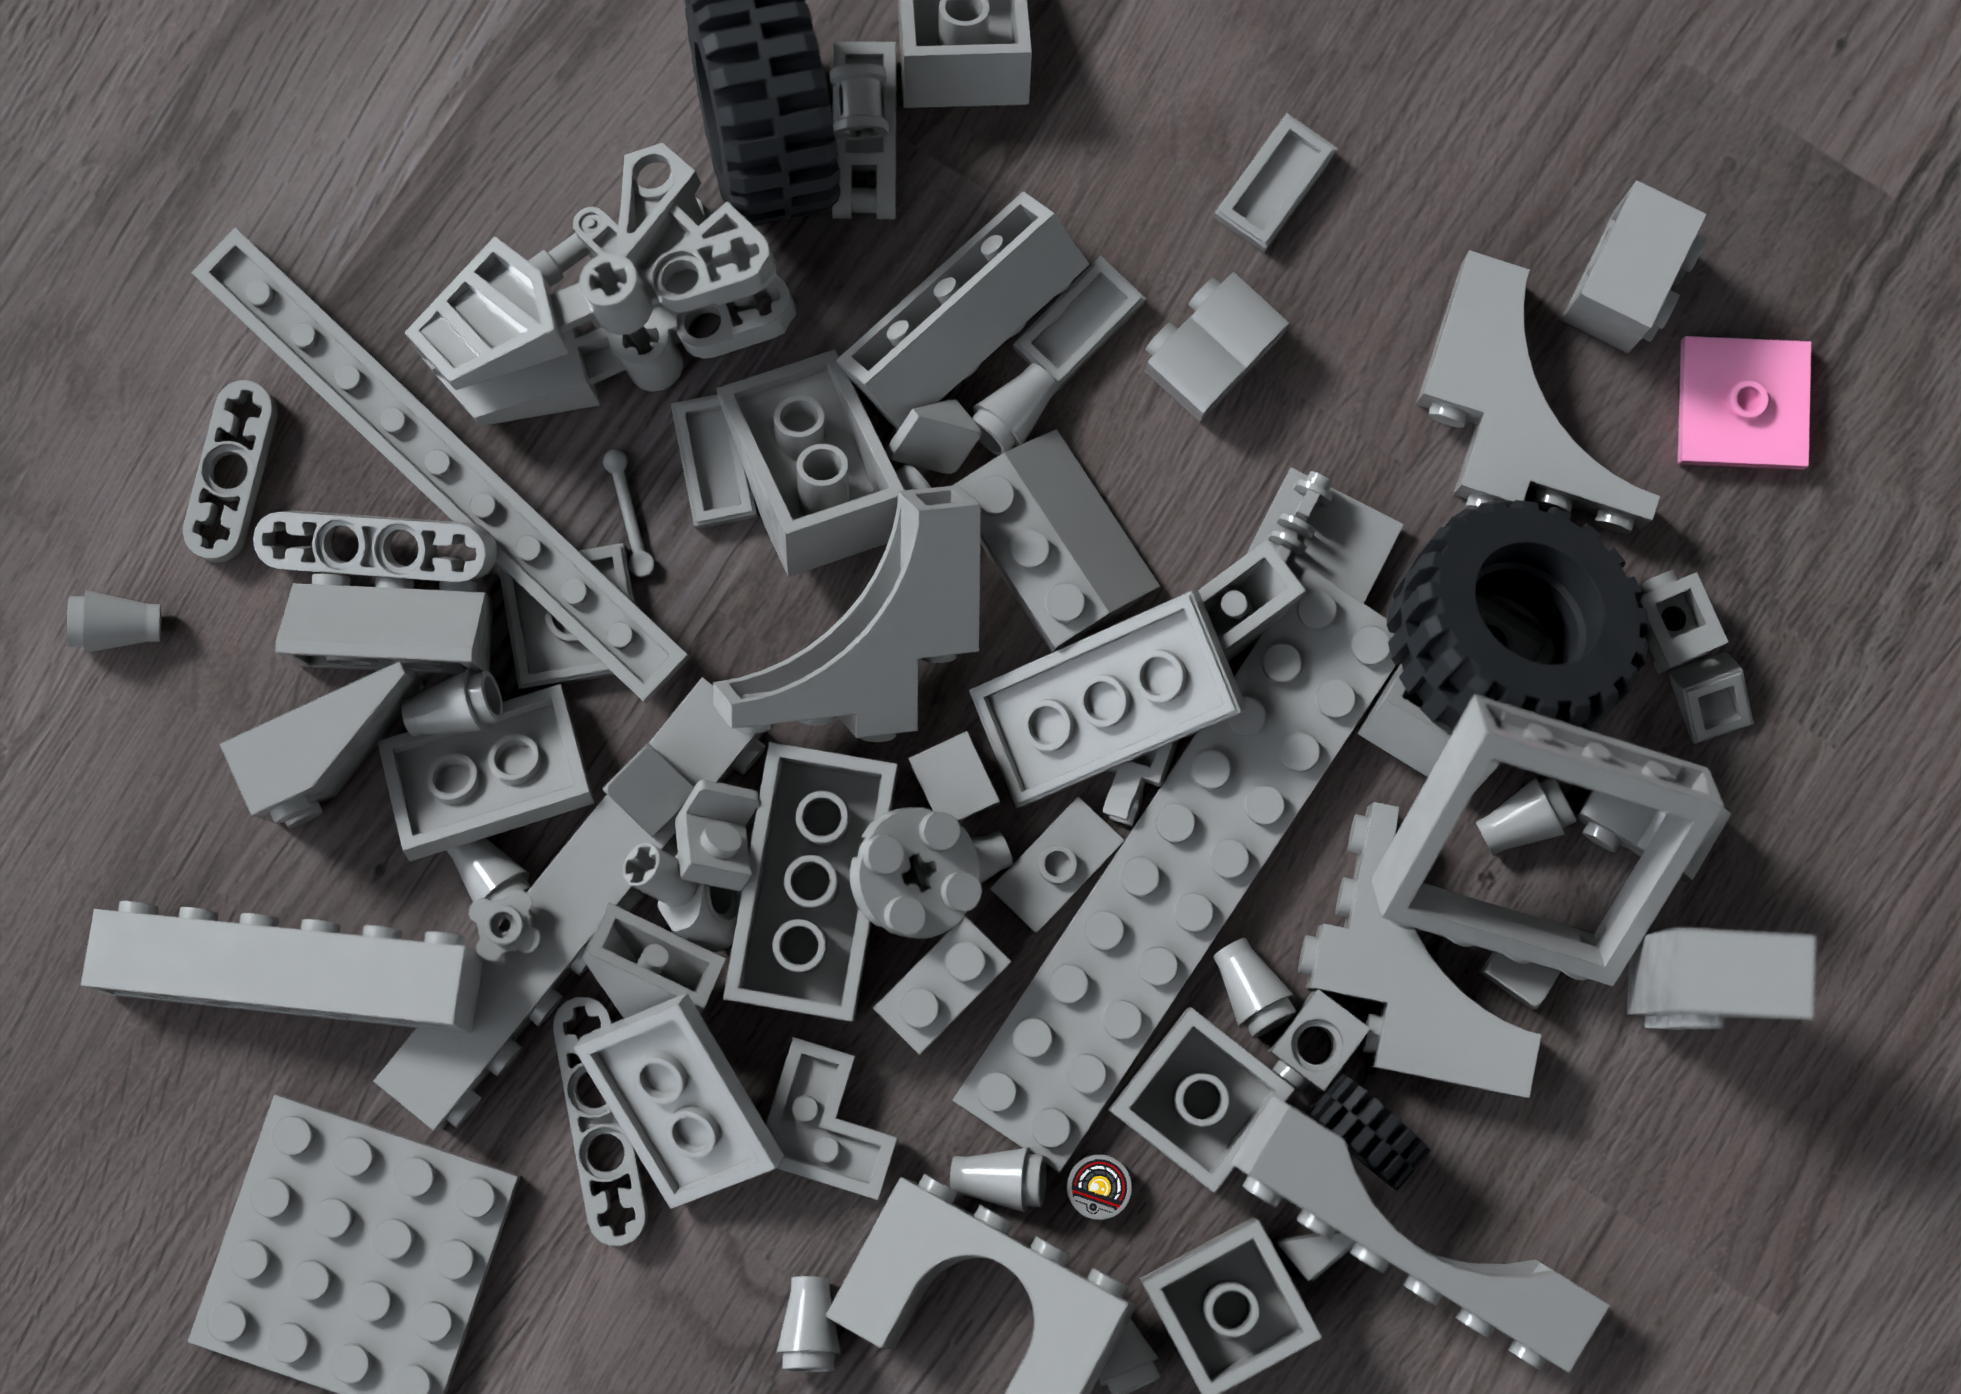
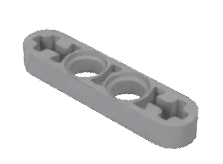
(374, 548)
(589, 1123)

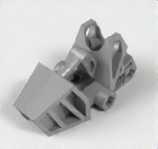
(513, 343)

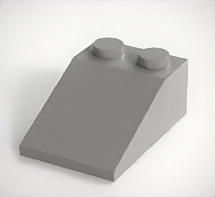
(964, 52)
(812, 462)
(1396, 718)
(316, 749)

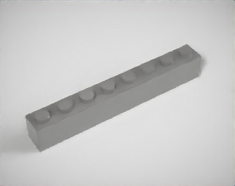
(441, 1069)

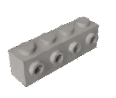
(964, 310)

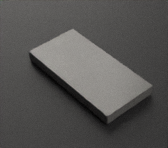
(1108, 699)

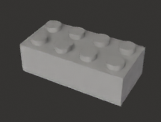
(798, 924)

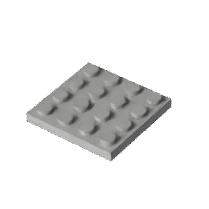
(353, 1255)

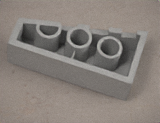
(1709, 975)

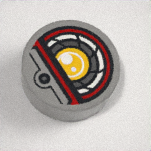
(1099, 1187)

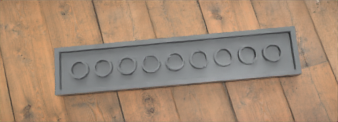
(1180, 874)

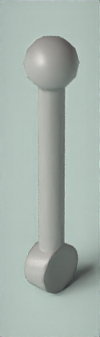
(641, 562)

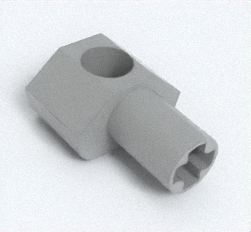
(691, 909)

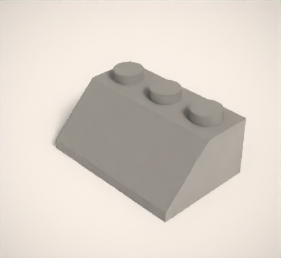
(1056, 540)
(385, 624)

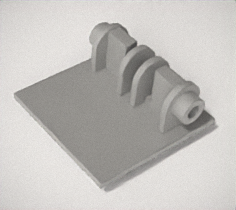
(1328, 533)

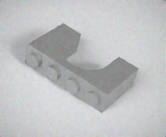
(926, 1233)

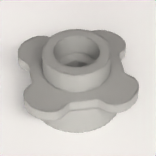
(521, 934)

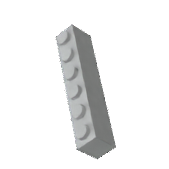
(283, 969)

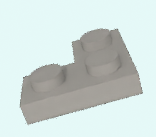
(808, 1128)

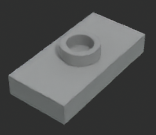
(1057, 865)

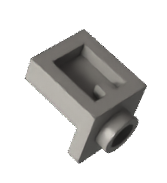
(714, 835)

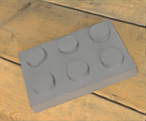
(487, 781)
(678, 1101)

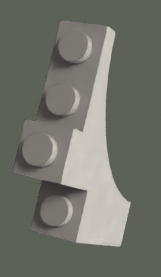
(1518, 445)
(866, 664)
(1423, 1017)

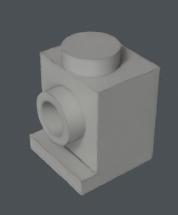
(1699, 627)

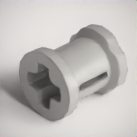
(859, 101)

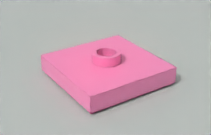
(1744, 403)

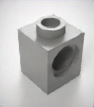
(1344, 1033)

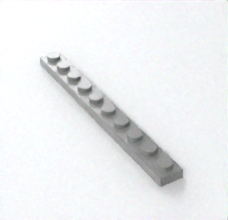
(440, 464)

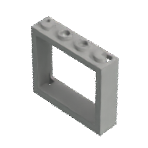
(1572, 755)

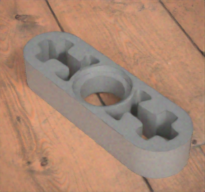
(205, 513)

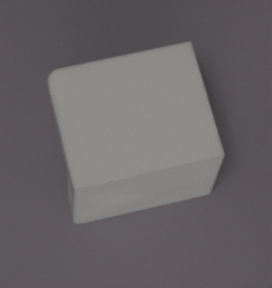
(954, 778)

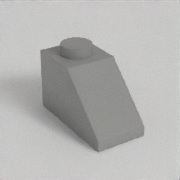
(1250, 598)
(647, 964)

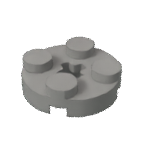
(883, 857)

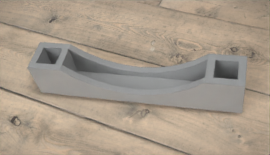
(1524, 1299)

